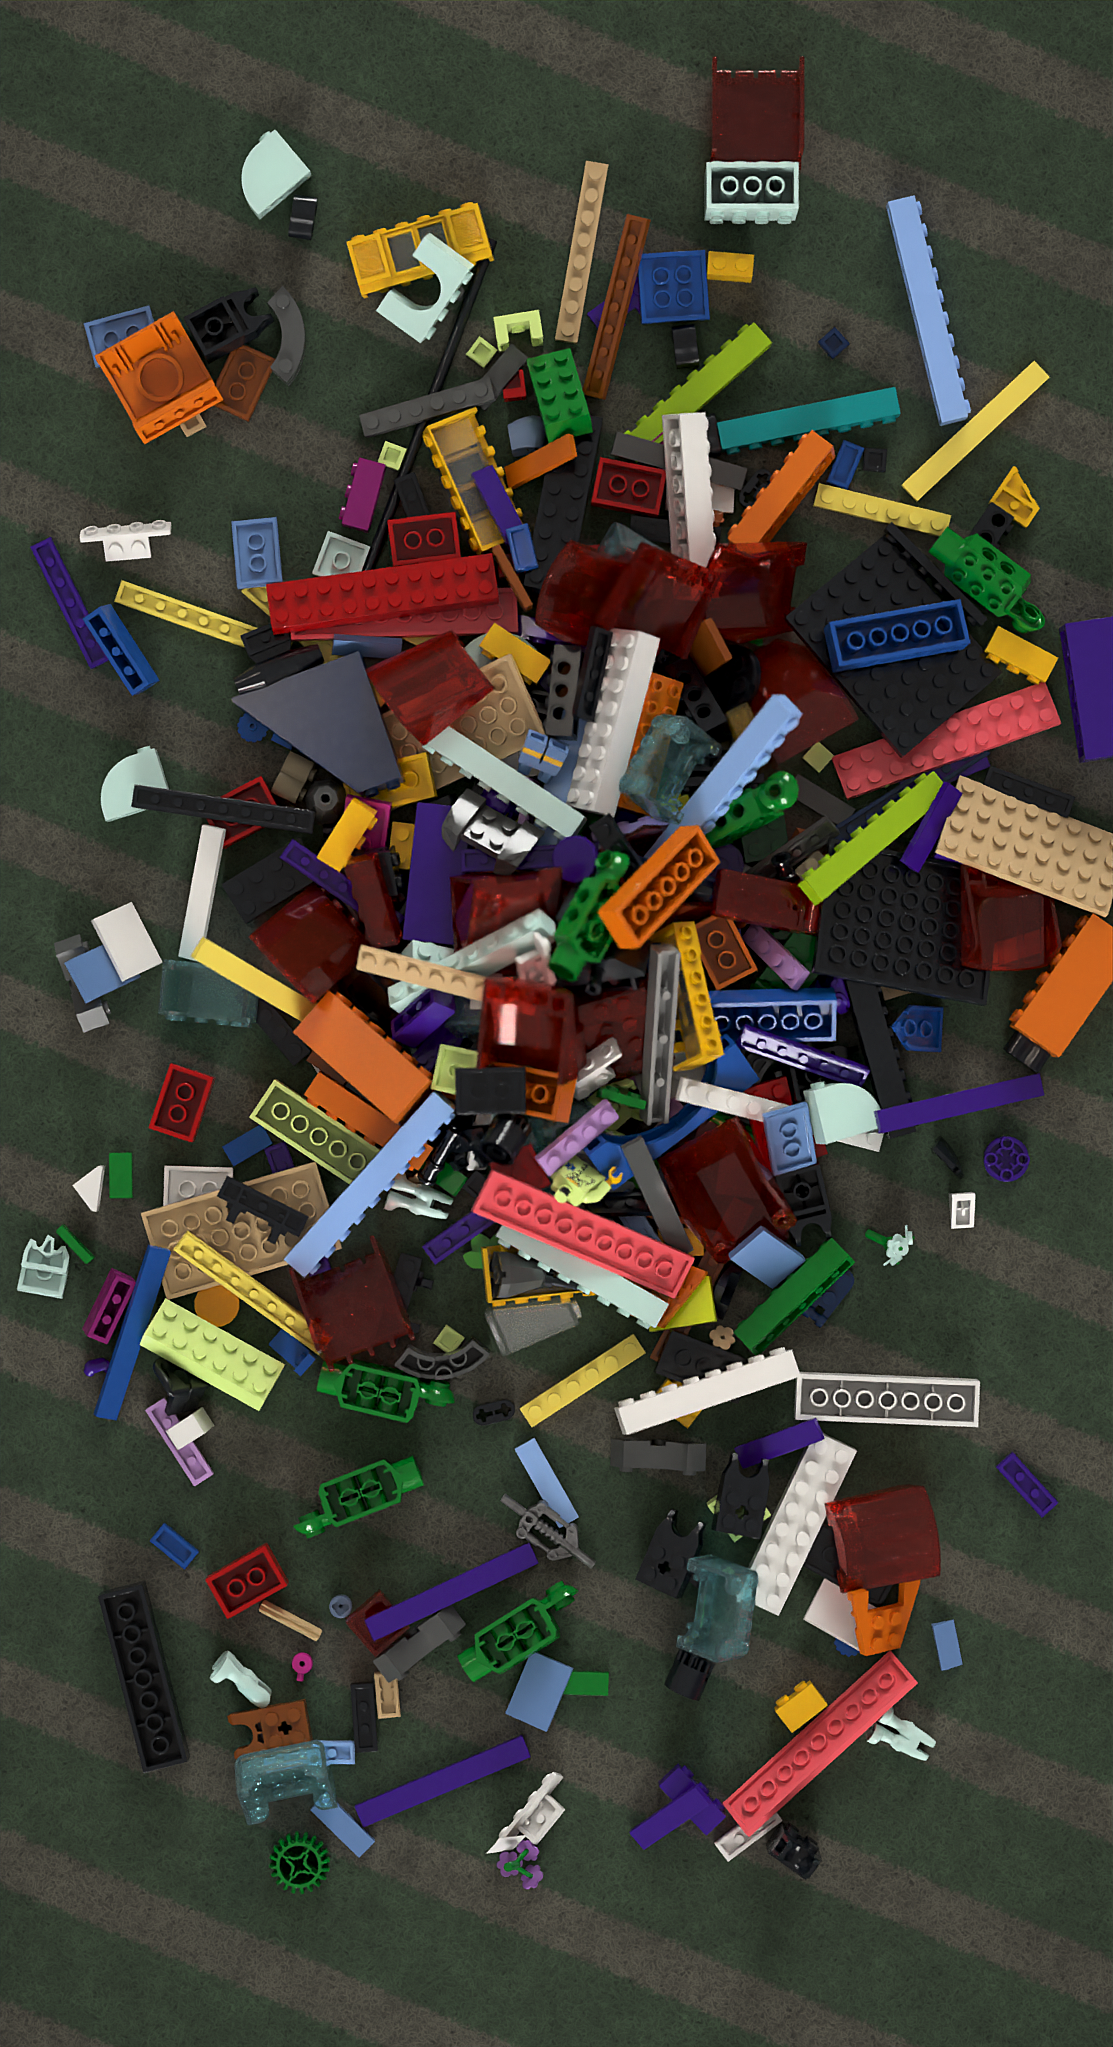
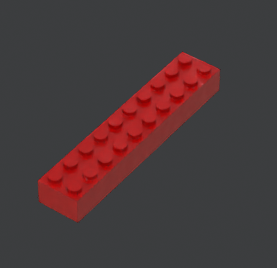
(382, 594)

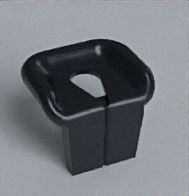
(181, 1396)

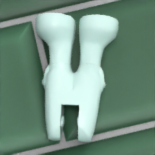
(422, 1203)
(246, 1681)
(905, 1741)

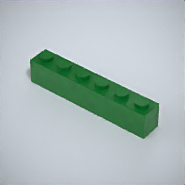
(794, 1296)

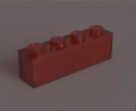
(373, 900)

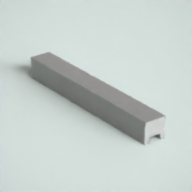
(659, 1032)

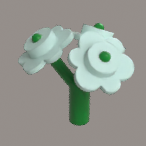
(894, 1246)

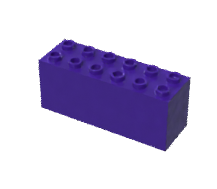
(1089, 676)
(429, 891)

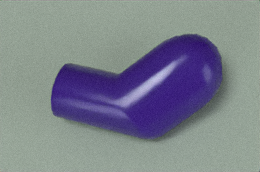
(95, 1366)

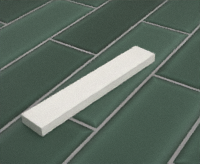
(202, 888)

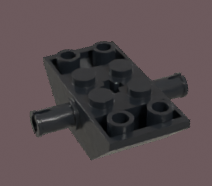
(614, 965)

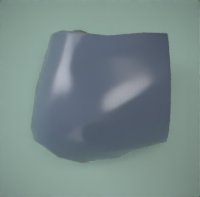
(527, 435)

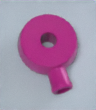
(301, 1670)

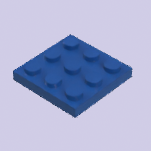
(673, 287)

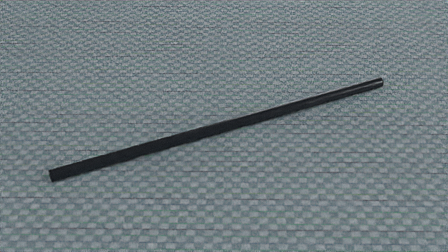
(436, 386)

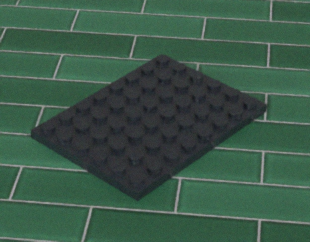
(903, 696)
(898, 930)

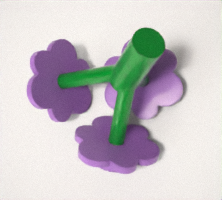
(511, 1864)

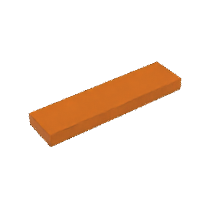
(540, 461)

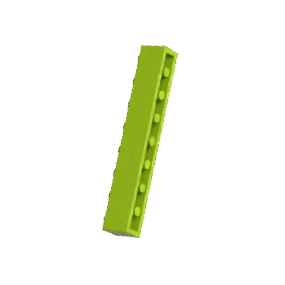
(706, 383)
(871, 840)

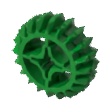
(308, 1866)

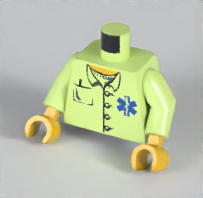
(581, 1183)

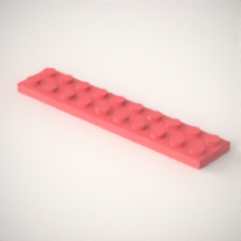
(463, 621)
(955, 739)
(582, 1233)
(819, 1743)

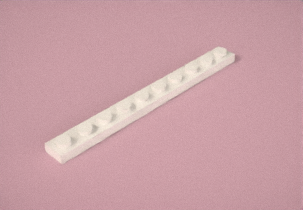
(753, 1107)

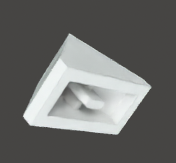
(91, 1187)
(962, 1209)
(190, 1428)

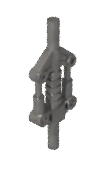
(530, 1517)

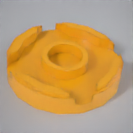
(217, 1305)

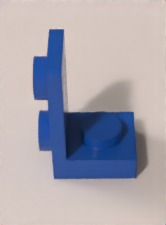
(292, 1351)

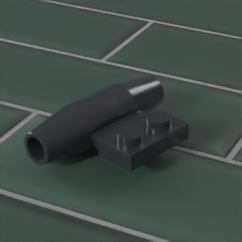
(273, 659)

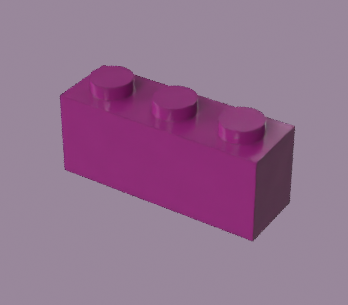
(362, 495)
(109, 1306)

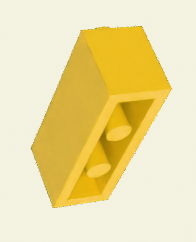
(1020, 656)
(529, 662)
(348, 834)

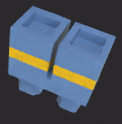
(551, 760)

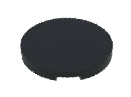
(735, 680)

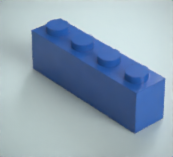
(121, 649)

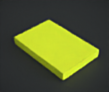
(696, 1310)

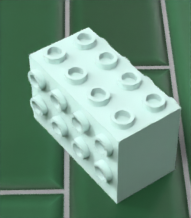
(751, 192)

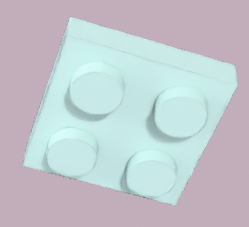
(340, 556)

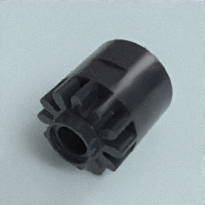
(504, 1138)
(689, 1674)

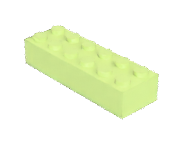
(313, 1132)
(212, 1354)

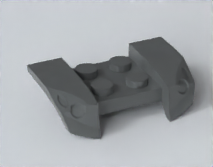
(489, 832)

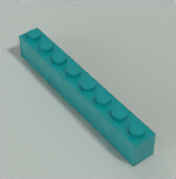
(820, 417)

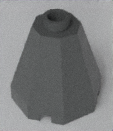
(326, 812)
(514, 1275)

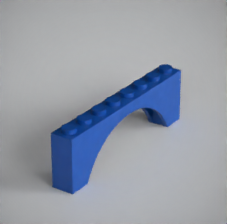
(727, 1071)

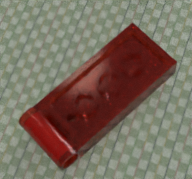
(763, 902)

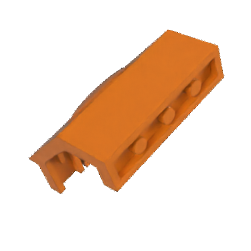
(159, 377)

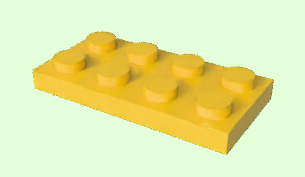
(418, 784)

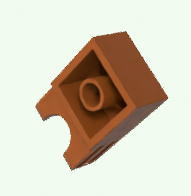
(266, 1726)

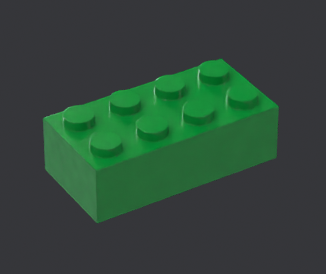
(559, 394)

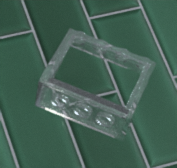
(527, 1323)

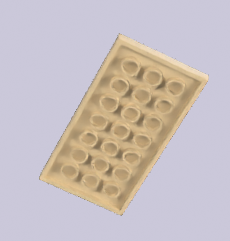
(494, 723)
(1030, 847)
(240, 1242)

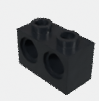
(985, 527)

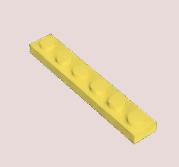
(881, 510)
(582, 1380)

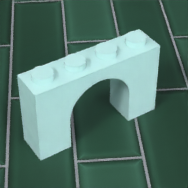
(450, 269)

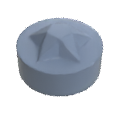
(340, 1606)

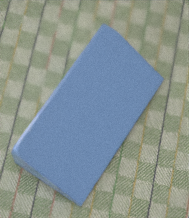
(946, 1644)

